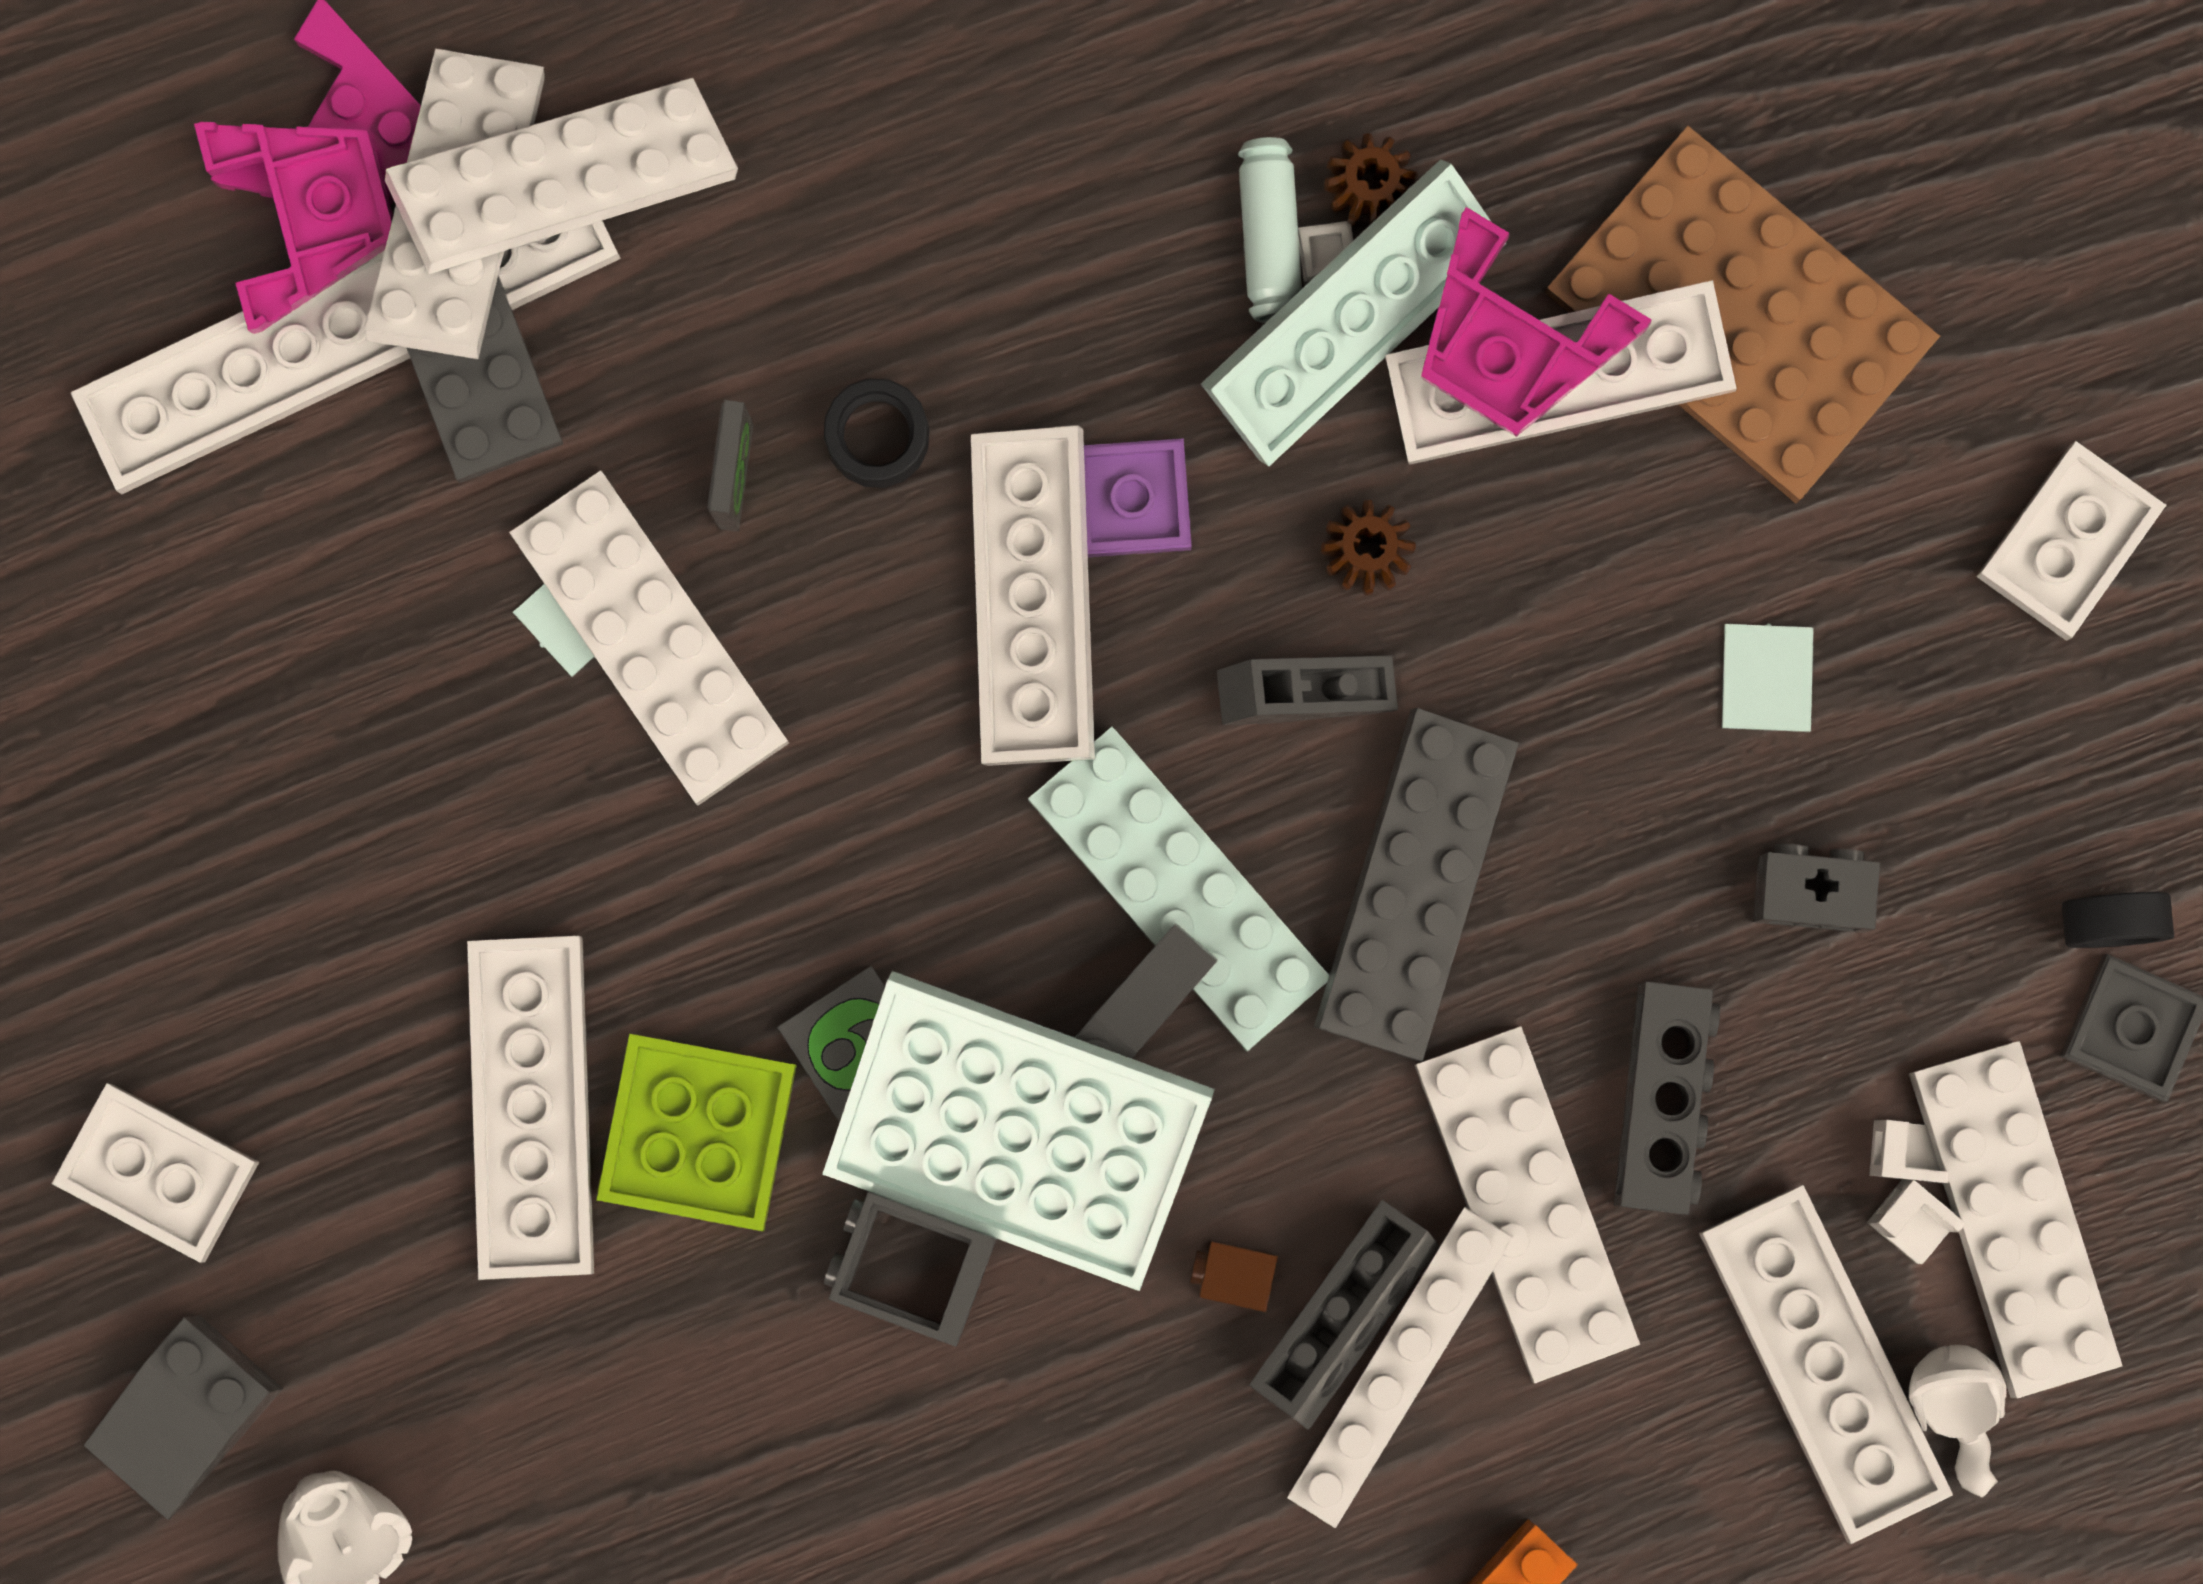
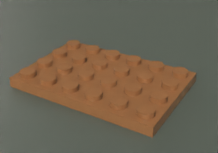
(1802, 324)

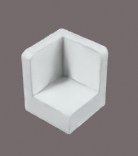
(1904, 1152)
(1914, 1220)

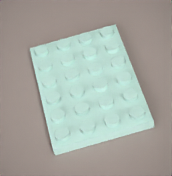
(1017, 1130)

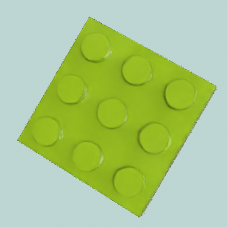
(696, 1132)

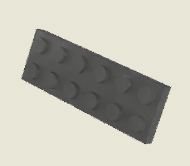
(1416, 885)

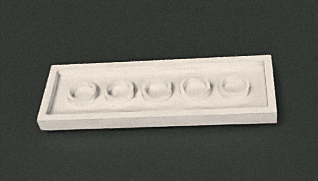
(560, 175)
(449, 309)
(1670, 364)
(1032, 596)
(649, 638)
(530, 1107)
(1524, 1182)
(2017, 1220)
(1825, 1364)

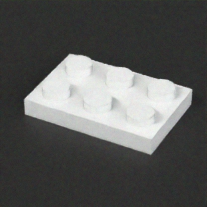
(2071, 541)
(155, 1172)

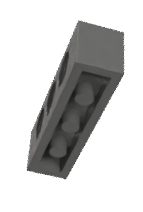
(1637, 1180)
(1345, 1314)

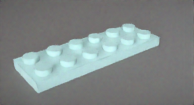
(1344, 318)
(1172, 873)

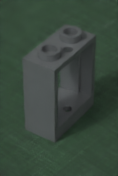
(844, 1267)

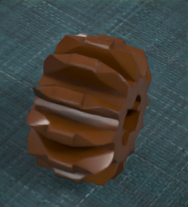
(1354, 191)
(1371, 529)

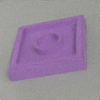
(1136, 498)

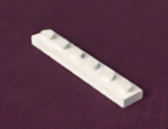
(1400, 1367)

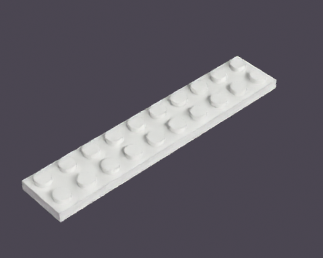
(238, 381)

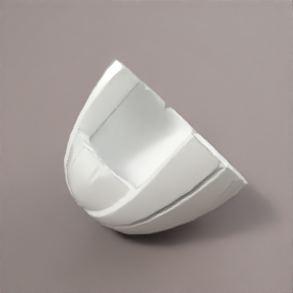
(340, 1532)

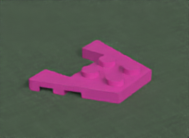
(360, 99)
(326, 203)
(1503, 357)

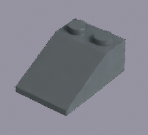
(182, 1414)

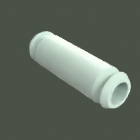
(1269, 225)

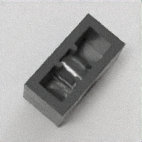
(1786, 902)

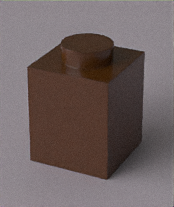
(1234, 1275)

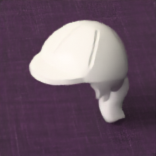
(1961, 1398)

